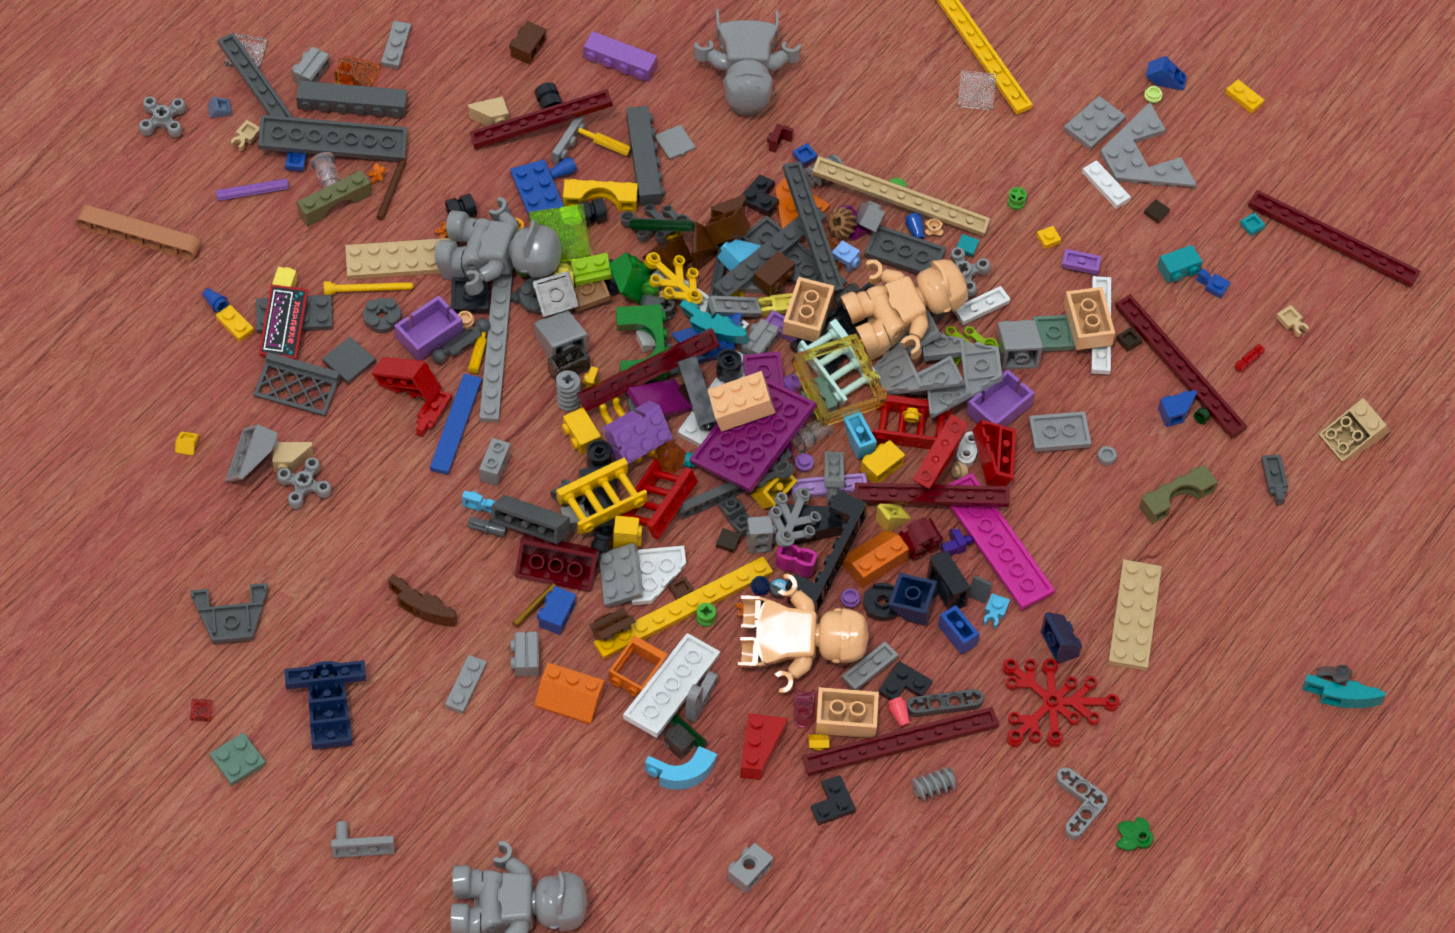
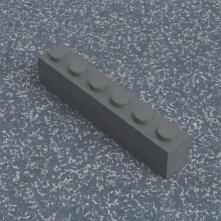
(352, 99)
(643, 155)

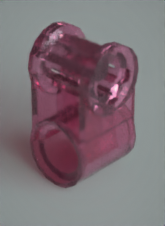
(803, 705)

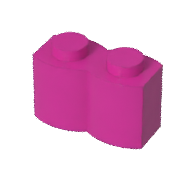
(796, 559)

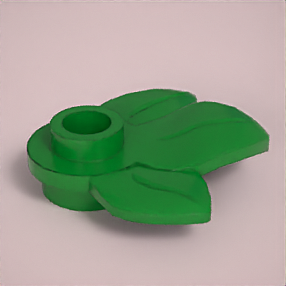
(1132, 834)

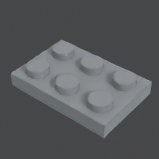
(1094, 123)
(1059, 431)
(620, 575)

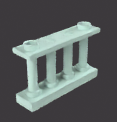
(835, 332)

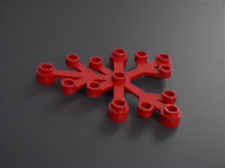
(1077, 701)

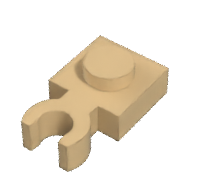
(246, 133)
(1292, 319)

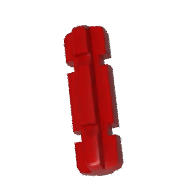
(1249, 358)

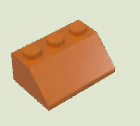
(876, 558)
(569, 693)

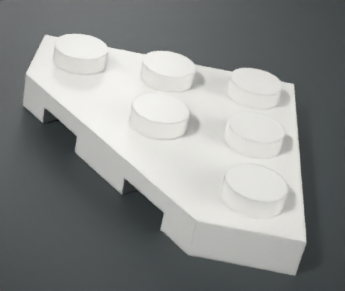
(658, 570)

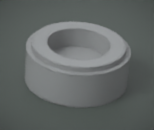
(1107, 455)

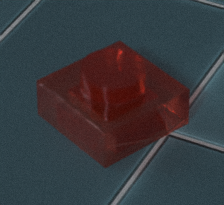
(201, 709)

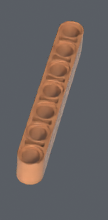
(138, 232)

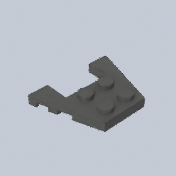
(232, 621)

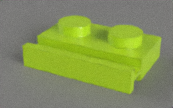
(591, 269)

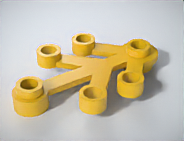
(674, 280)

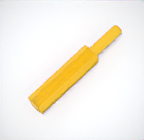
(607, 142)
(477, 354)

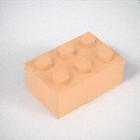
(808, 309)
(1089, 318)
(741, 401)
(847, 712)

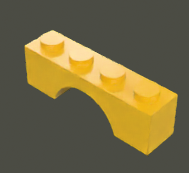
(620, 194)

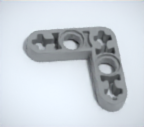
(698, 696)
(1088, 804)

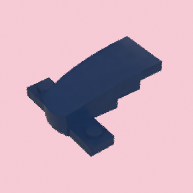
(327, 699)

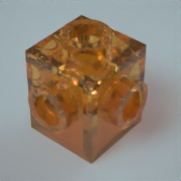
(670, 456)

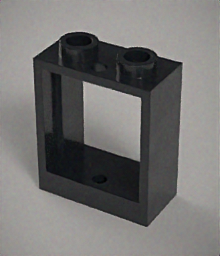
(951, 584)

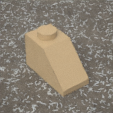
(489, 111)
(291, 455)

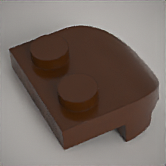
(610, 623)

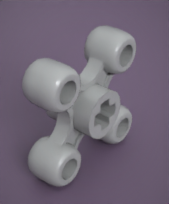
(162, 117)
(969, 270)
(304, 483)

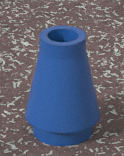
(563, 168)
(915, 225)
(215, 300)

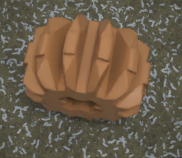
(841, 222)

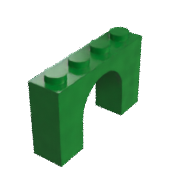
(648, 319)

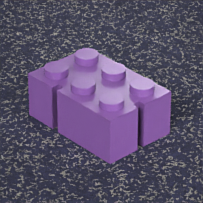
(432, 328)
(1001, 401)
(636, 433)

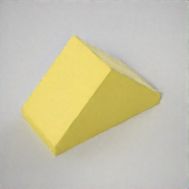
(891, 516)

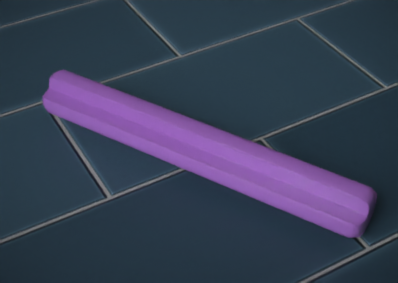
(252, 189)

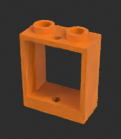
(642, 649)

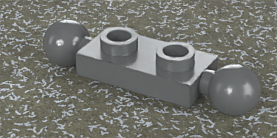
(465, 338)

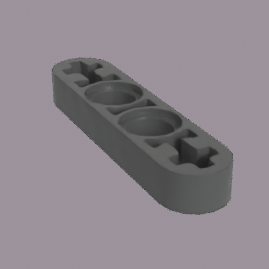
(708, 499)
(943, 699)

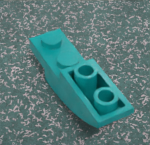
(722, 326)
(1348, 696)

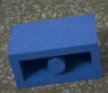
(556, 610)
(958, 629)

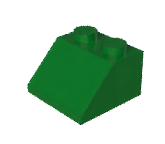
(630, 276)

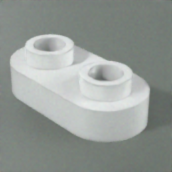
(967, 447)

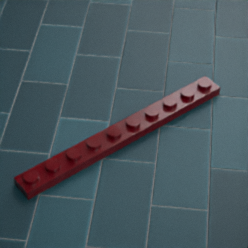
(1334, 238)
(1181, 366)
(900, 741)

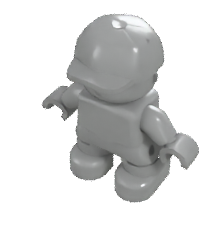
(747, 61)
(495, 248)
(510, 901)

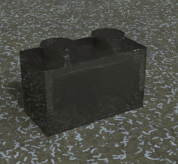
(572, 359)

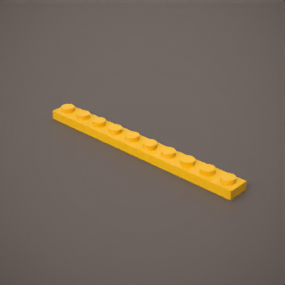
(986, 55)
(684, 607)

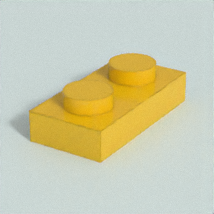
(1244, 96)
(234, 323)

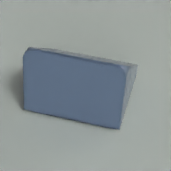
(219, 107)

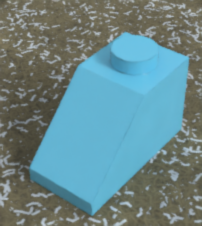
(736, 252)
(859, 435)

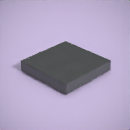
(349, 360)

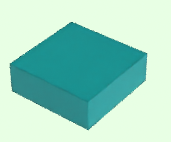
(1252, 224)
(968, 244)

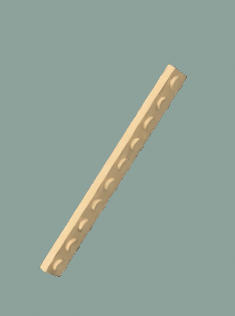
(900, 196)

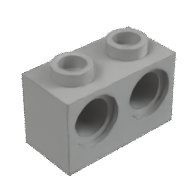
(760, 534)

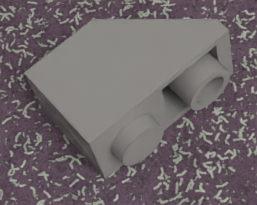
(869, 215)

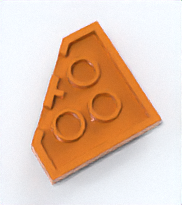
(786, 207)

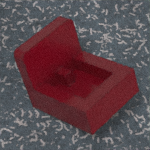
(780, 132)

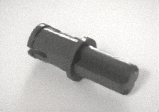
(487, 527)

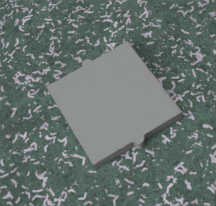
(675, 142)

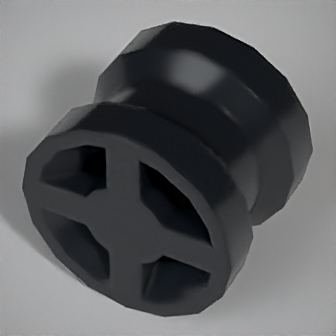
(601, 540)

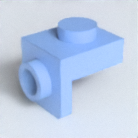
(847, 255)

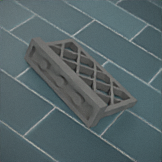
(305, 371)

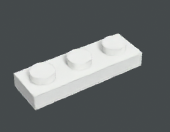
(1106, 184)
(982, 305)

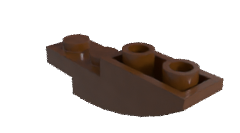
(426, 607)

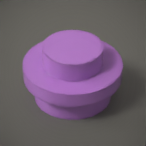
(792, 382)
(804, 462)
(850, 598)

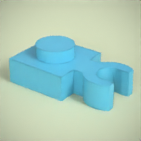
(476, 502)
(995, 609)

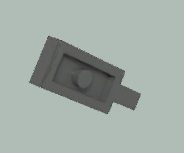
(1275, 477)

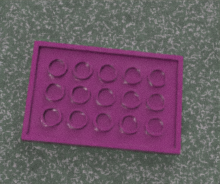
(749, 450)

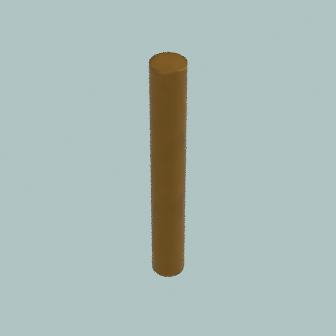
(533, 606)

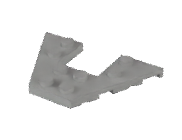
(1127, 162)
(980, 370)
(900, 375)

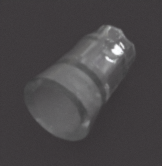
(325, 168)
(810, 435)

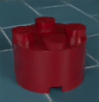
(921, 537)

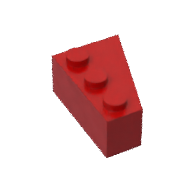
(996, 451)
(760, 742)

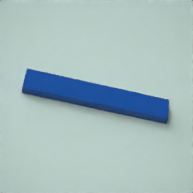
(455, 424)

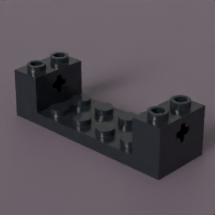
(851, 515)

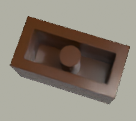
(528, 42)
(727, 226)
(774, 273)

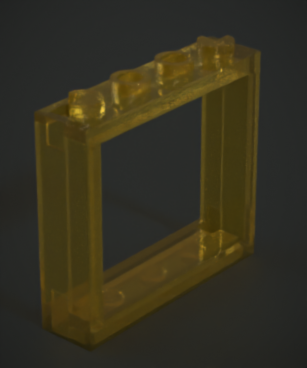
(823, 415)

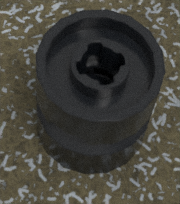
(547, 95)
(464, 203)
(595, 210)
(728, 365)
(598, 453)

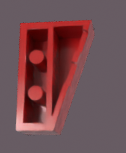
(407, 376)

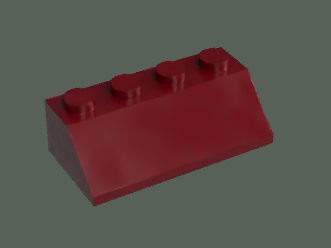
(559, 563)

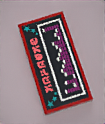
(283, 321)

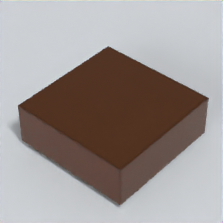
(680, 587)

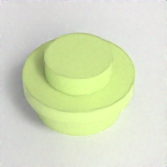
(1153, 94)

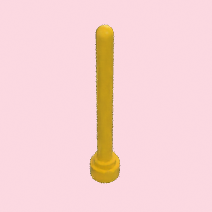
(331, 288)

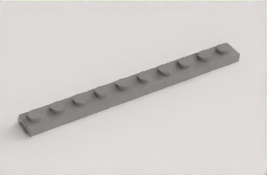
(496, 348)

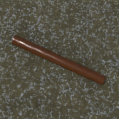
(391, 189)

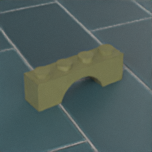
(315, 206)
(1197, 483)

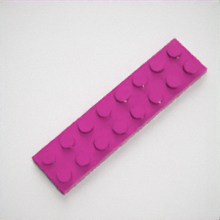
(1003, 550)

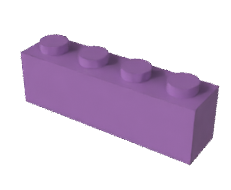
(620, 56)

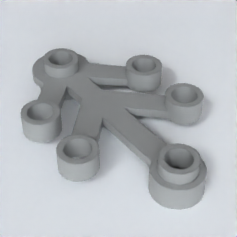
(785, 536)

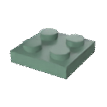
(1054, 332)
(237, 759)

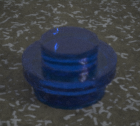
(760, 585)

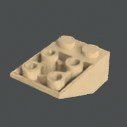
(1354, 431)

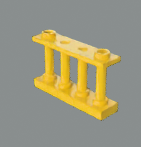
(601, 479)

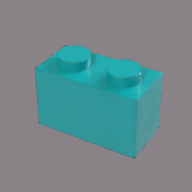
(1179, 264)

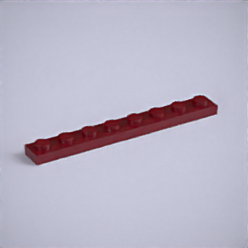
(541, 119)
(647, 369)
(937, 494)

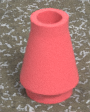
(899, 711)

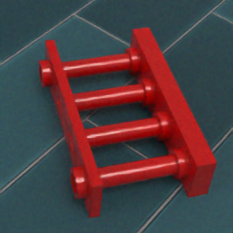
(899, 405)
(941, 452)
(673, 498)

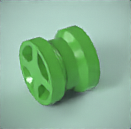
(1015, 194)
(706, 619)

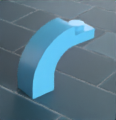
(684, 775)

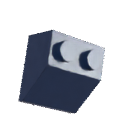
(913, 598)
(1060, 637)

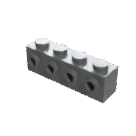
(530, 519)

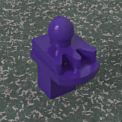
(957, 543)

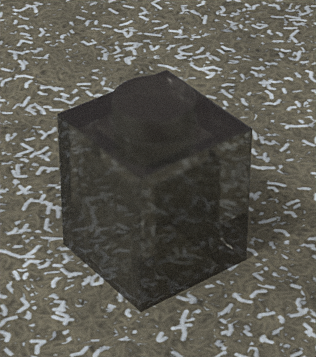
(679, 741)

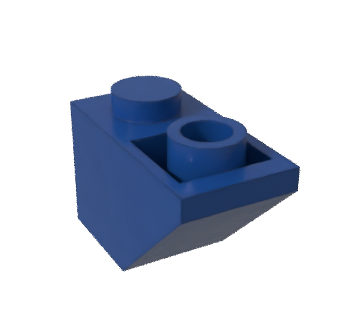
(1166, 74)
(1176, 408)

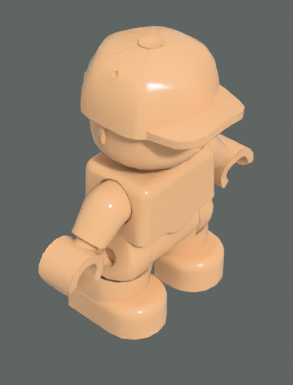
(901, 306)
(796, 634)

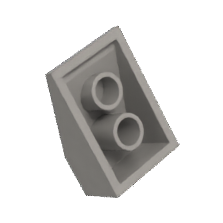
(252, 448)

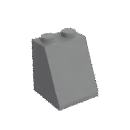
(559, 333)
(1019, 344)

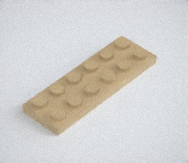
(391, 259)
(1135, 615)

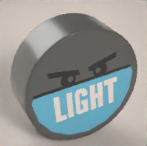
(775, 586)

